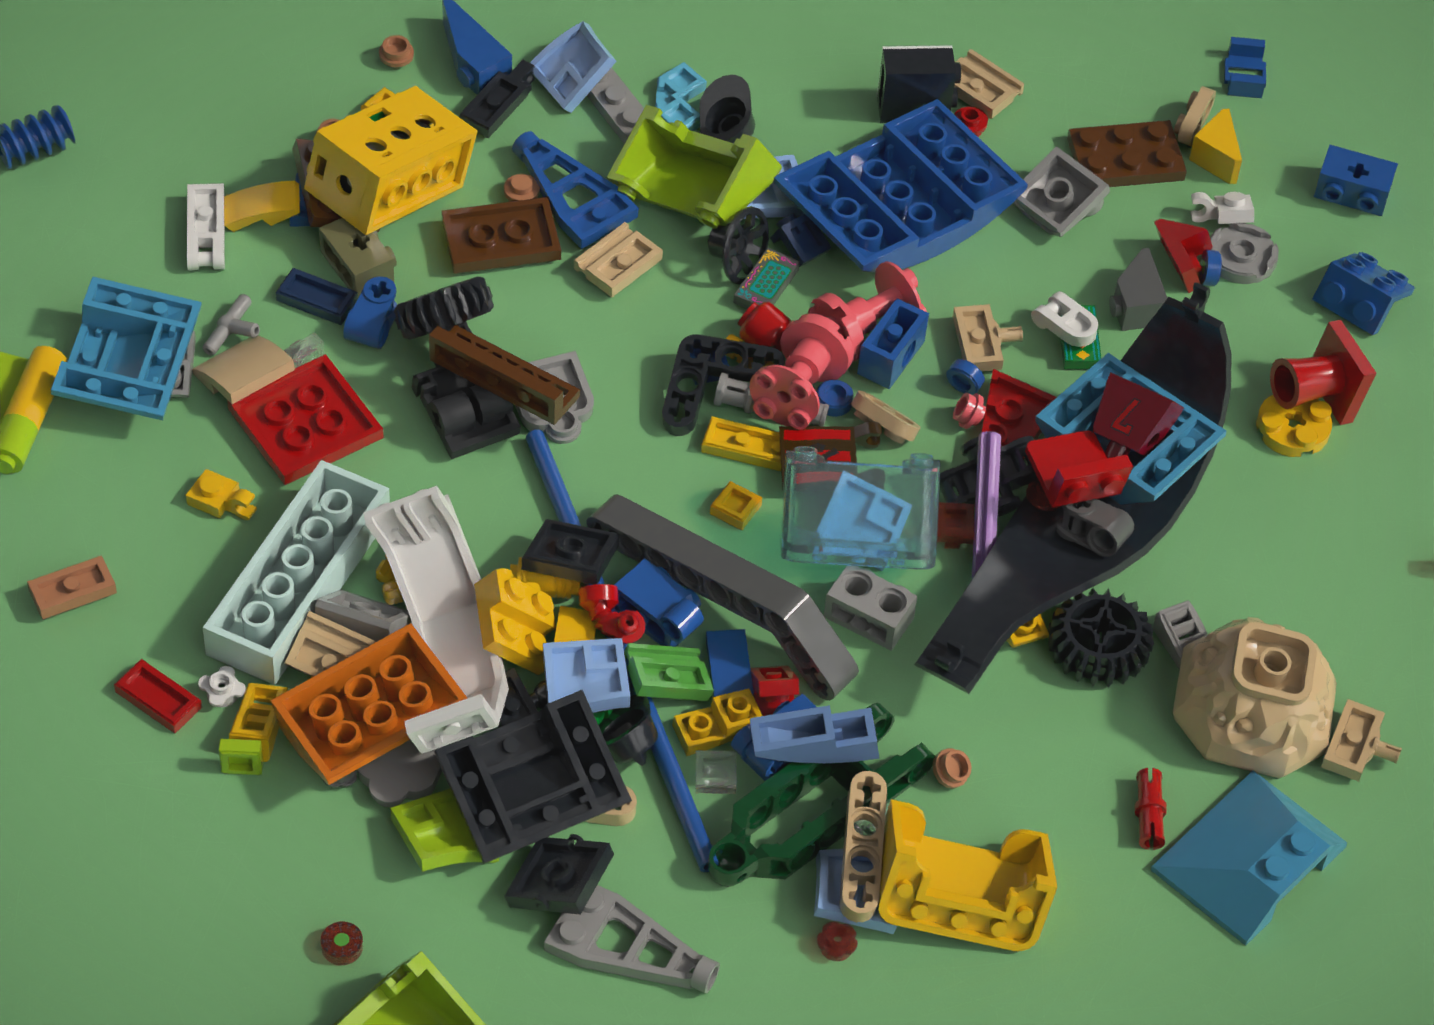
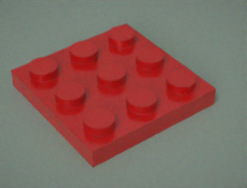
(306, 419)

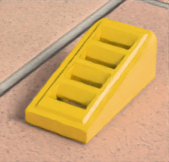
(258, 717)

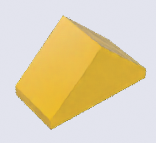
(1217, 148)

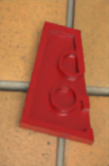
(1013, 408)

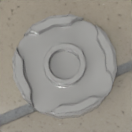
(1245, 253)

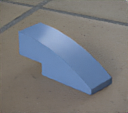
(816, 736)

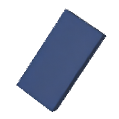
(728, 661)

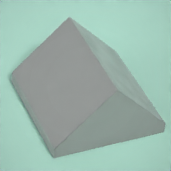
(362, 614)

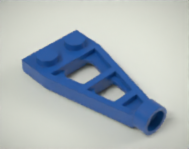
(589, 220)

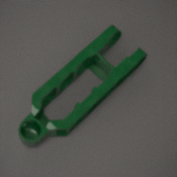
(741, 859)

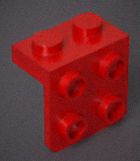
(1076, 468)

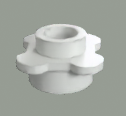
(225, 695)

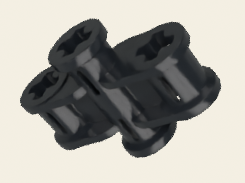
(1013, 475)

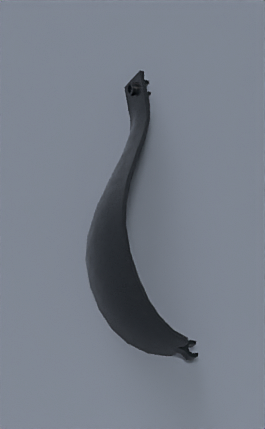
(1037, 568)

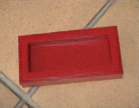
(158, 696)

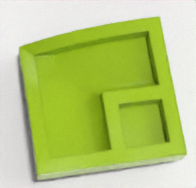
(435, 831)

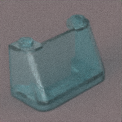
(860, 511)

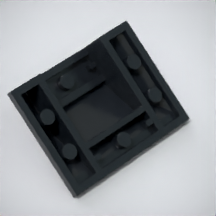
(533, 777)

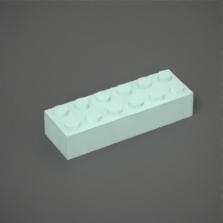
(297, 563)

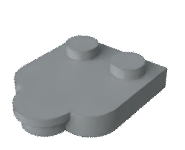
(568, 428)
(401, 775)

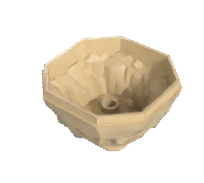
(1256, 697)

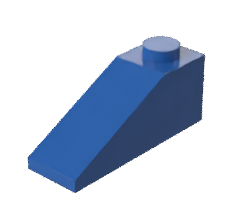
(473, 49)

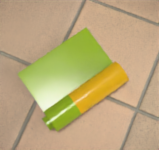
(24, 402)

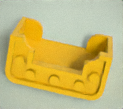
(965, 888)

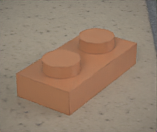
(71, 587)

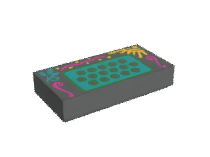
(767, 279)

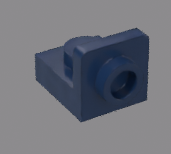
(801, 238)

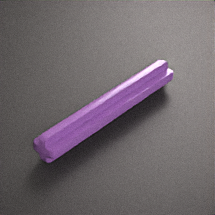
(986, 496)

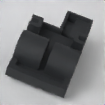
(462, 411)

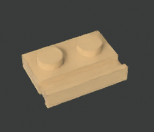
(986, 84)
(618, 259)
(323, 645)

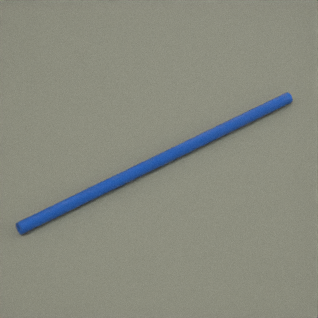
(662, 748)

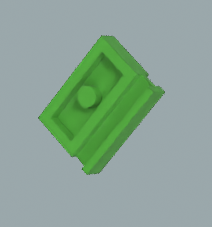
(668, 672)

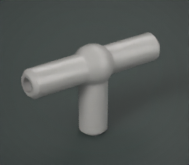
(230, 324)

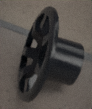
(736, 242)

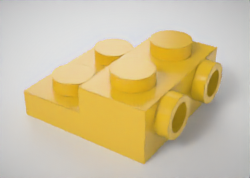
(514, 618)

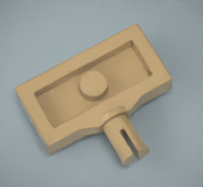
(982, 337)
(1357, 741)

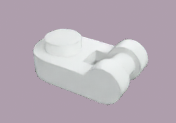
(1075, 327)

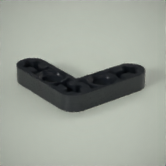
(701, 368)

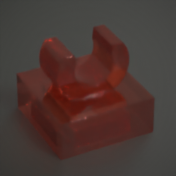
(955, 524)

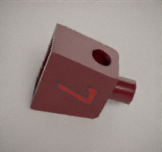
(1133, 417)

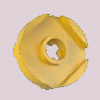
(1289, 440)

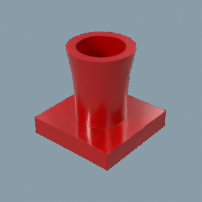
(1334, 372)

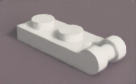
(205, 225)

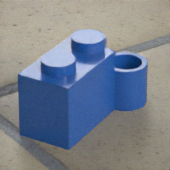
(666, 606)

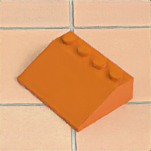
(362, 703)

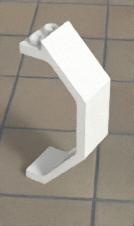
(439, 593)

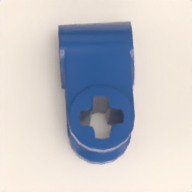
(372, 313)

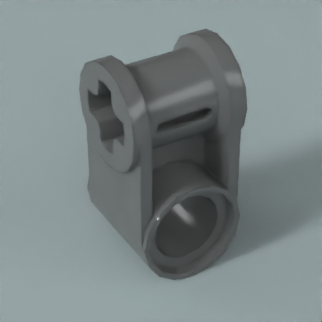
(1095, 526)

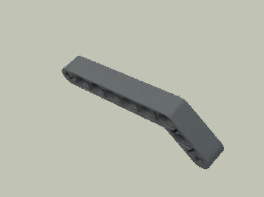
(735, 586)

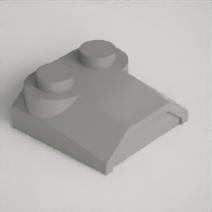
(1061, 193)

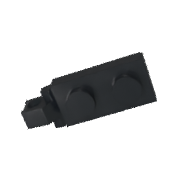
(499, 99)

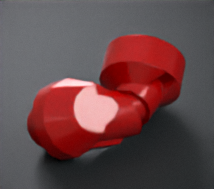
(599, 602)

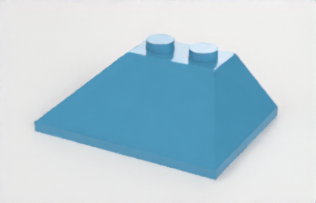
(127, 348)
(1151, 475)
(1247, 856)

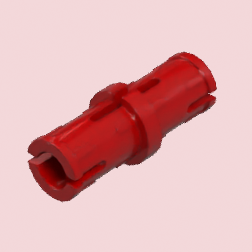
(1150, 808)

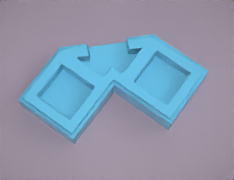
(674, 91)

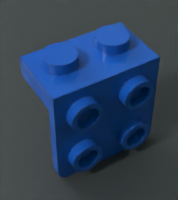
(1361, 290)

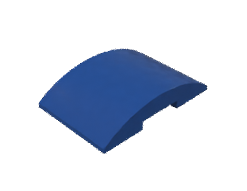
(906, 190)

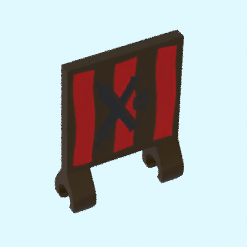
(832, 442)

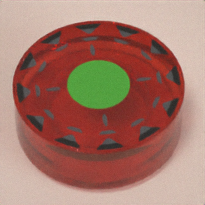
(342, 943)

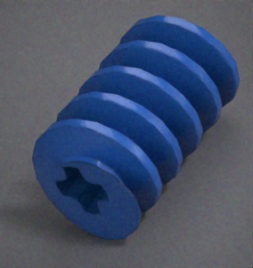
(34, 135)

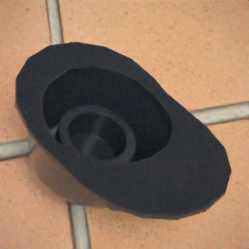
(727, 109)
(630, 731)

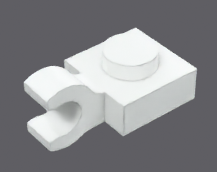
(1227, 209)

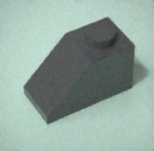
(1137, 293)

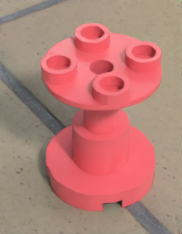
(861, 315)
(812, 354)

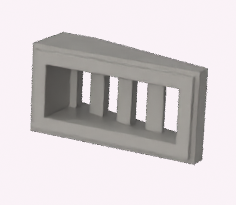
(1177, 622)

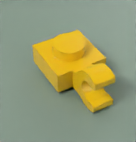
(218, 494)

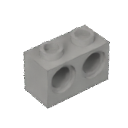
(870, 610)

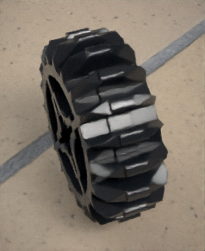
(443, 307)
(1124, 635)

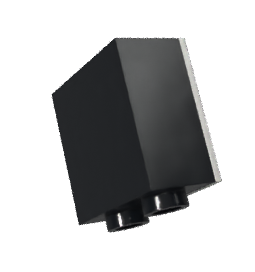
(916, 77)

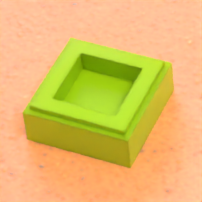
(241, 756)

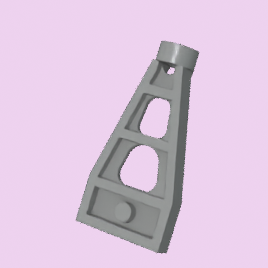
(576, 938)

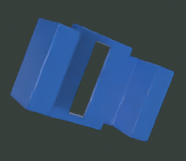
(1248, 55)

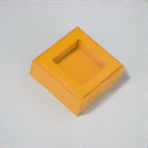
(736, 505)

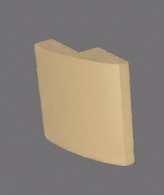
(244, 368)

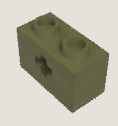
(355, 255)

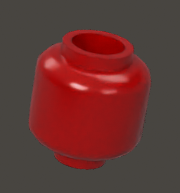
(763, 325)

